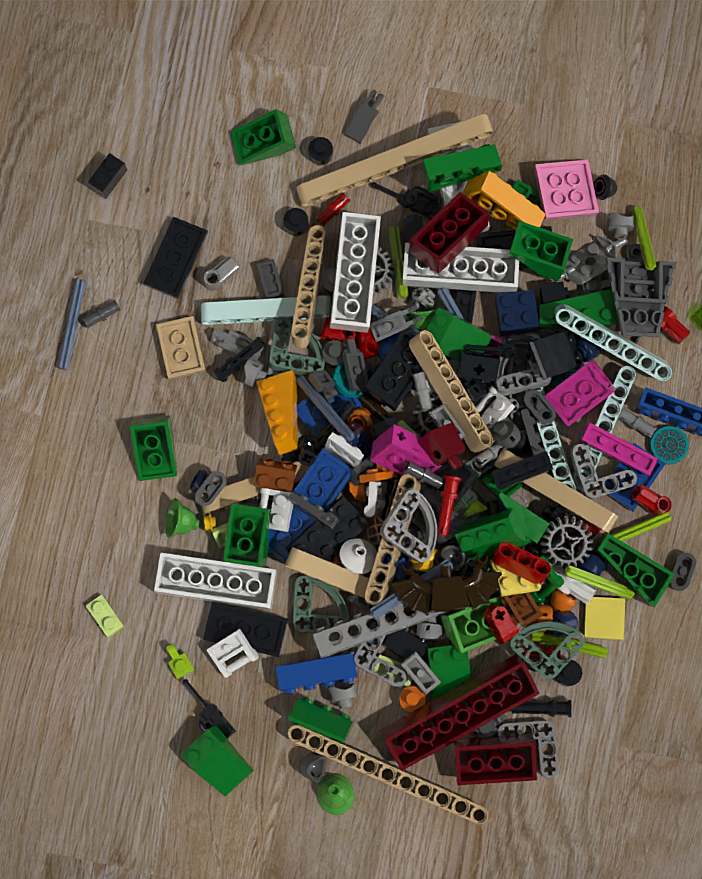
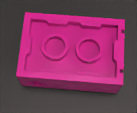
(580, 392)
(398, 447)

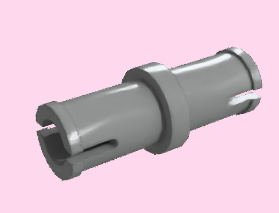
(422, 391)
(637, 423)
(487, 455)

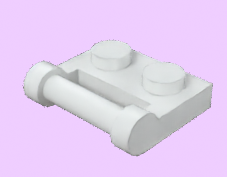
(497, 410)
(339, 447)
(376, 492)
(281, 508)
(230, 647)

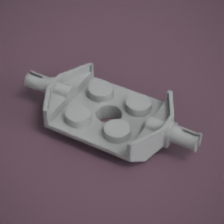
(576, 267)

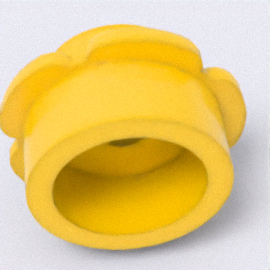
(209, 522)

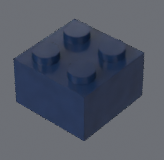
(516, 312)

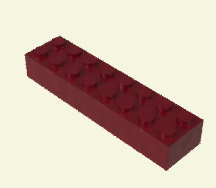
(459, 711)

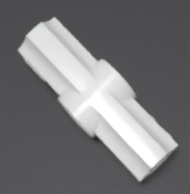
(576, 588)

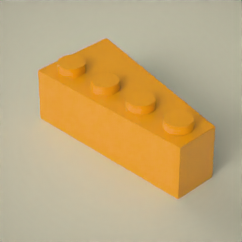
(502, 200)
(280, 405)

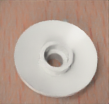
(355, 562)

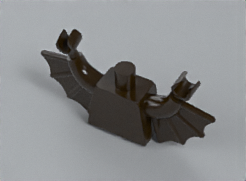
(447, 592)

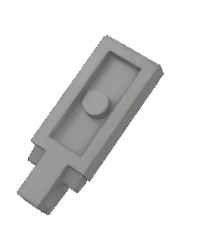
(233, 342)

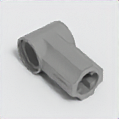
(222, 272)

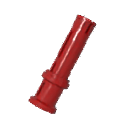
(449, 495)

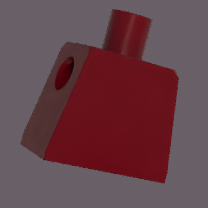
(443, 446)

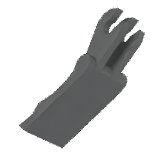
(363, 118)

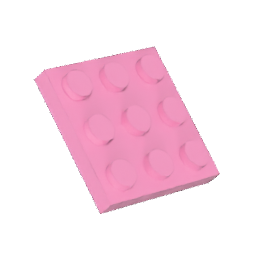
(566, 189)

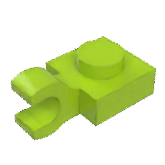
(180, 664)

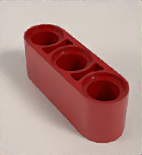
(530, 565)

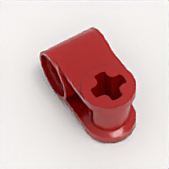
(335, 334)
(502, 626)

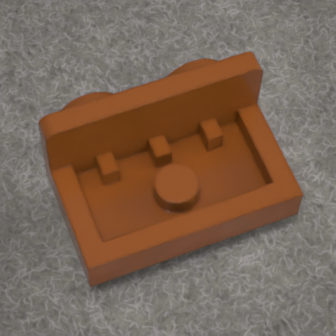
(275, 474)
(523, 607)

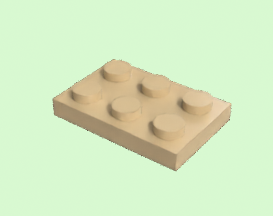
(180, 347)

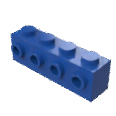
(671, 410)
(316, 672)

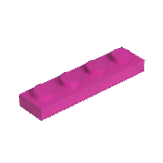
(618, 449)

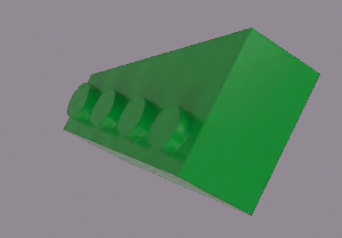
(460, 166)
(598, 306)
(638, 570)

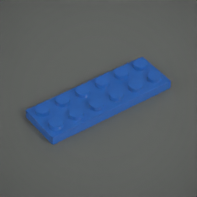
(321, 486)

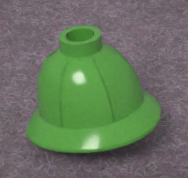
(427, 316)
(180, 519)
(335, 794)

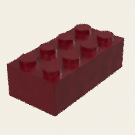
(449, 232)
(495, 760)

